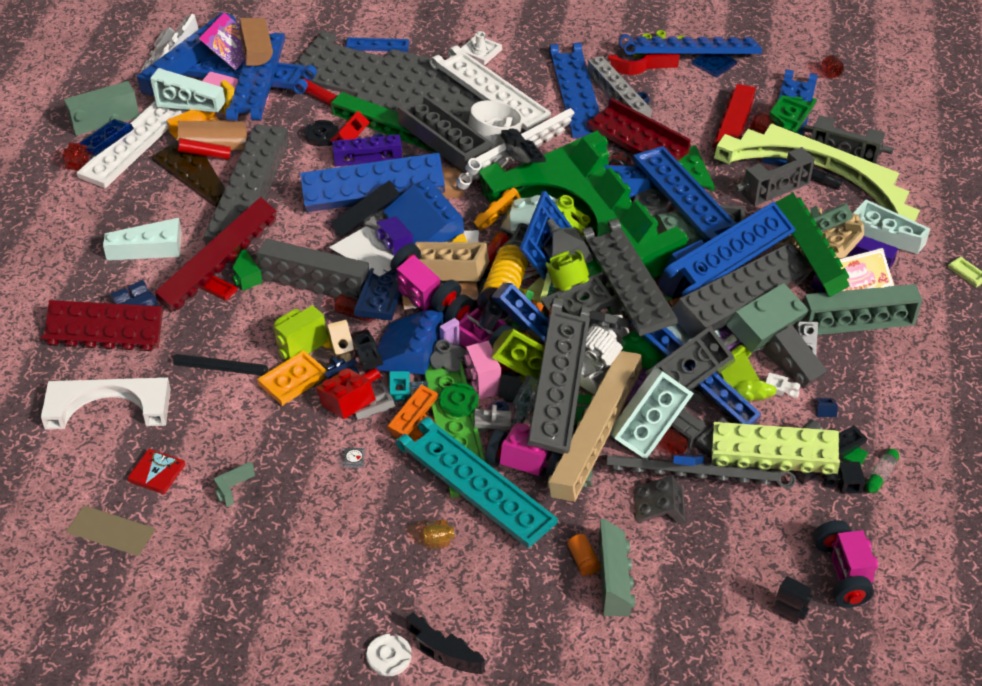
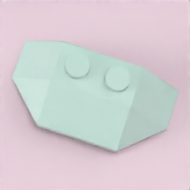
(520, 212)

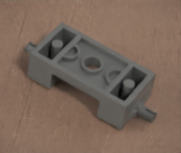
(864, 147)
(765, 185)
(598, 292)
(707, 352)

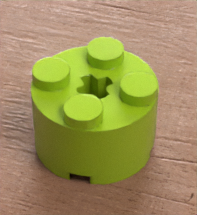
(567, 270)

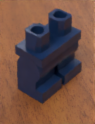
(138, 295)

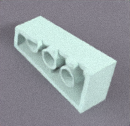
(892, 228)

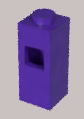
(867, 244)

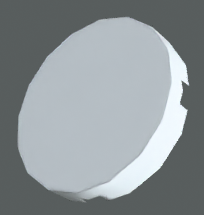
(395, 655)

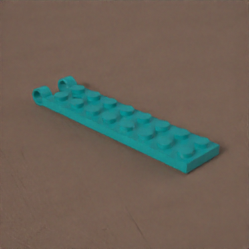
(479, 483)

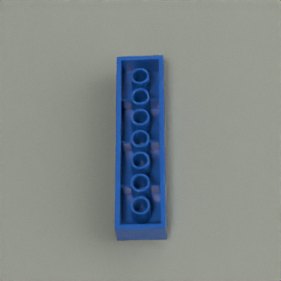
(351, 184)

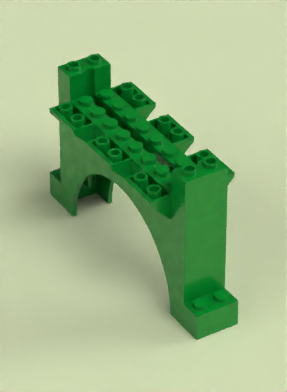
(596, 192)

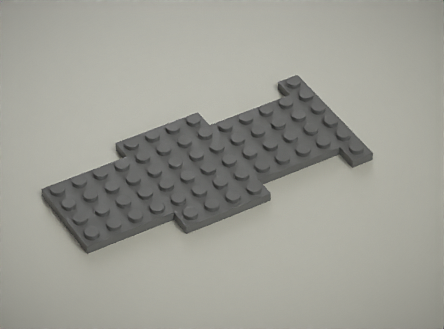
(384, 80)

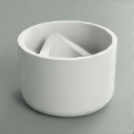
(493, 116)

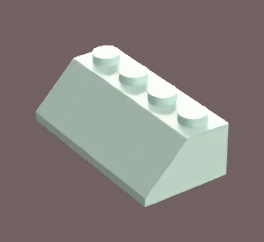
(650, 412)

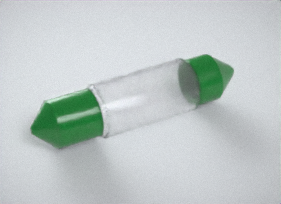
(882, 470)

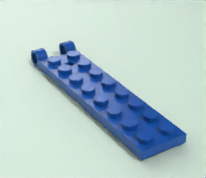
(691, 46)
(285, 76)
(255, 84)
(575, 87)
(794, 89)
(684, 192)
(732, 248)

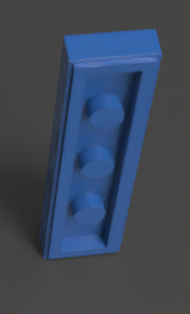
(377, 44)
(689, 459)

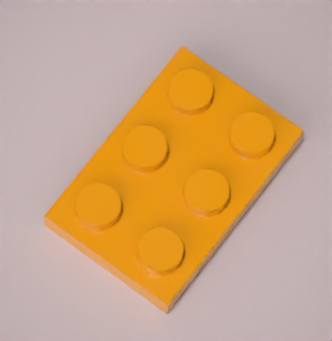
(292, 377)

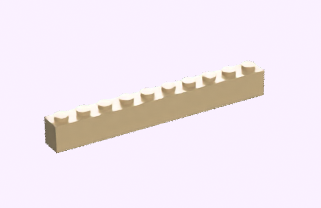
(595, 427)

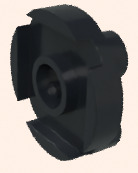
(315, 137)

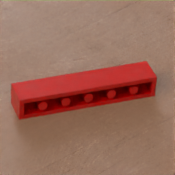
(736, 113)

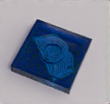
(714, 63)

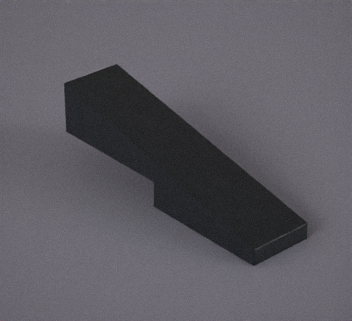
(365, 209)
(848, 441)

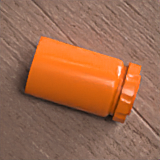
(583, 555)

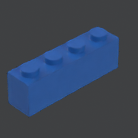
(522, 311)

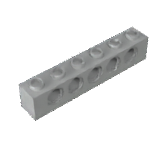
(615, 86)

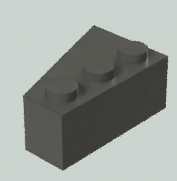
(795, 357)

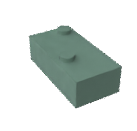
(98, 107)
(767, 316)

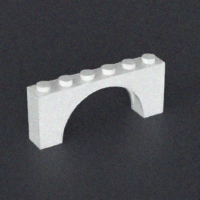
(66, 397)

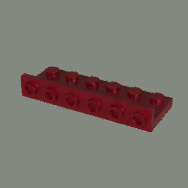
(637, 131)
(103, 325)

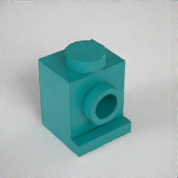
(399, 378)

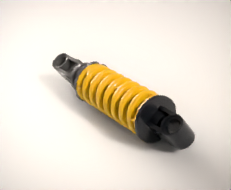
(507, 268)

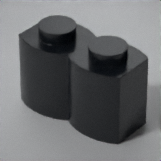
(793, 600)

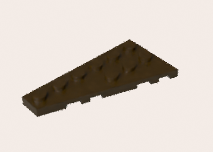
(193, 171)

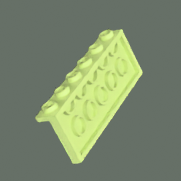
(776, 448)

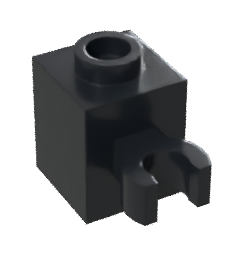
(510, 385)
(849, 478)

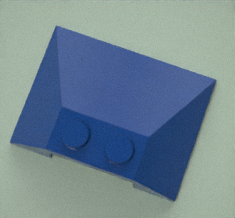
(539, 232)

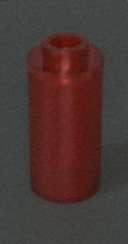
(346, 305)
(673, 442)

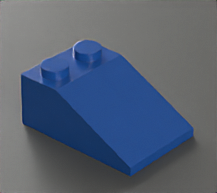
(633, 177)

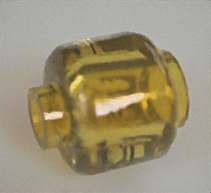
(438, 534)

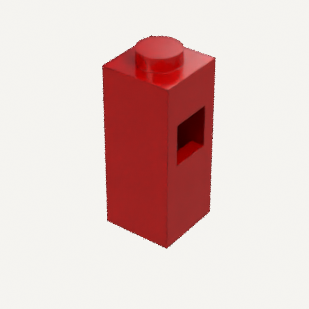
(351, 128)

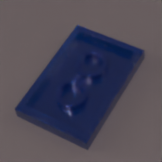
(106, 136)

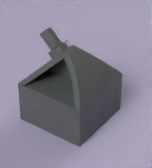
(564, 240)

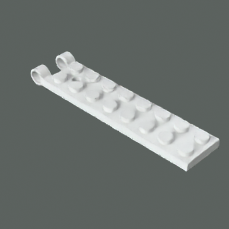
(489, 85)
(538, 134)
(119, 156)

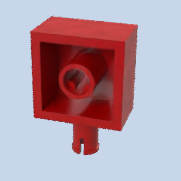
(347, 392)

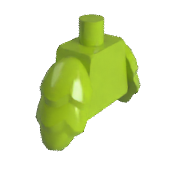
(744, 378)

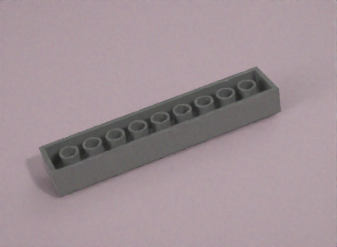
(250, 177)
(719, 300)

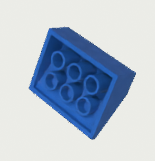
(426, 213)
(410, 342)

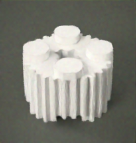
(601, 346)

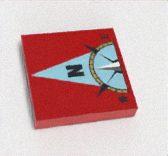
(156, 471)

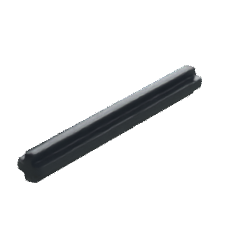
(220, 364)

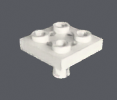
(483, 49)

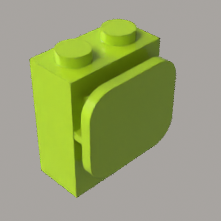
(300, 332)

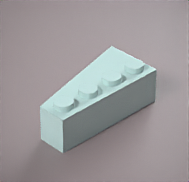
(183, 92)
(144, 241)

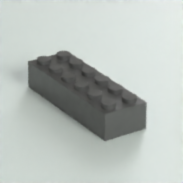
(442, 131)
(311, 269)

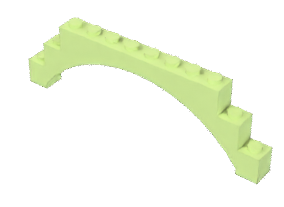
(777, 142)

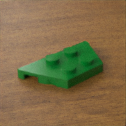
(791, 112)
(696, 168)

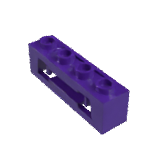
(366, 149)

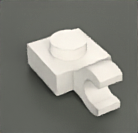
(782, 385)

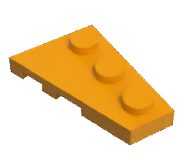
(491, 215)

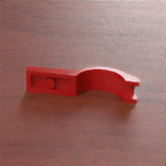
(650, 61)

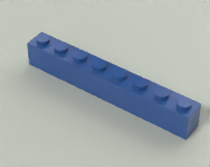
(179, 58)
(713, 387)

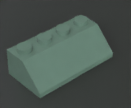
(615, 570)

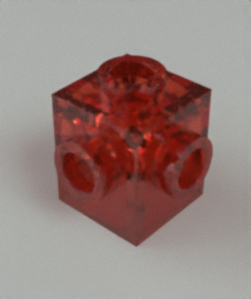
(75, 156)

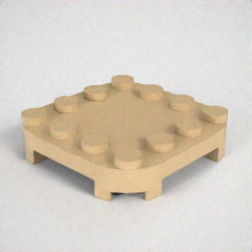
(841, 237)

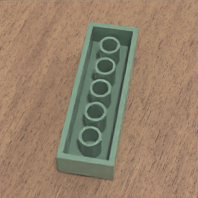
(864, 309)

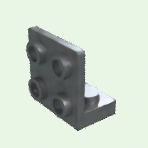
(660, 498)

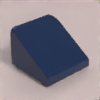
(826, 407)

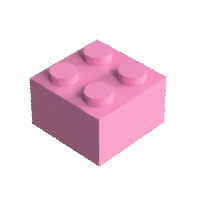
(482, 370)

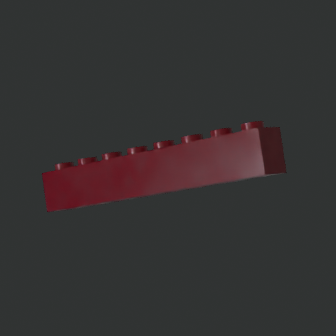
(215, 255)

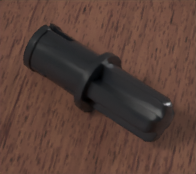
(826, 179)

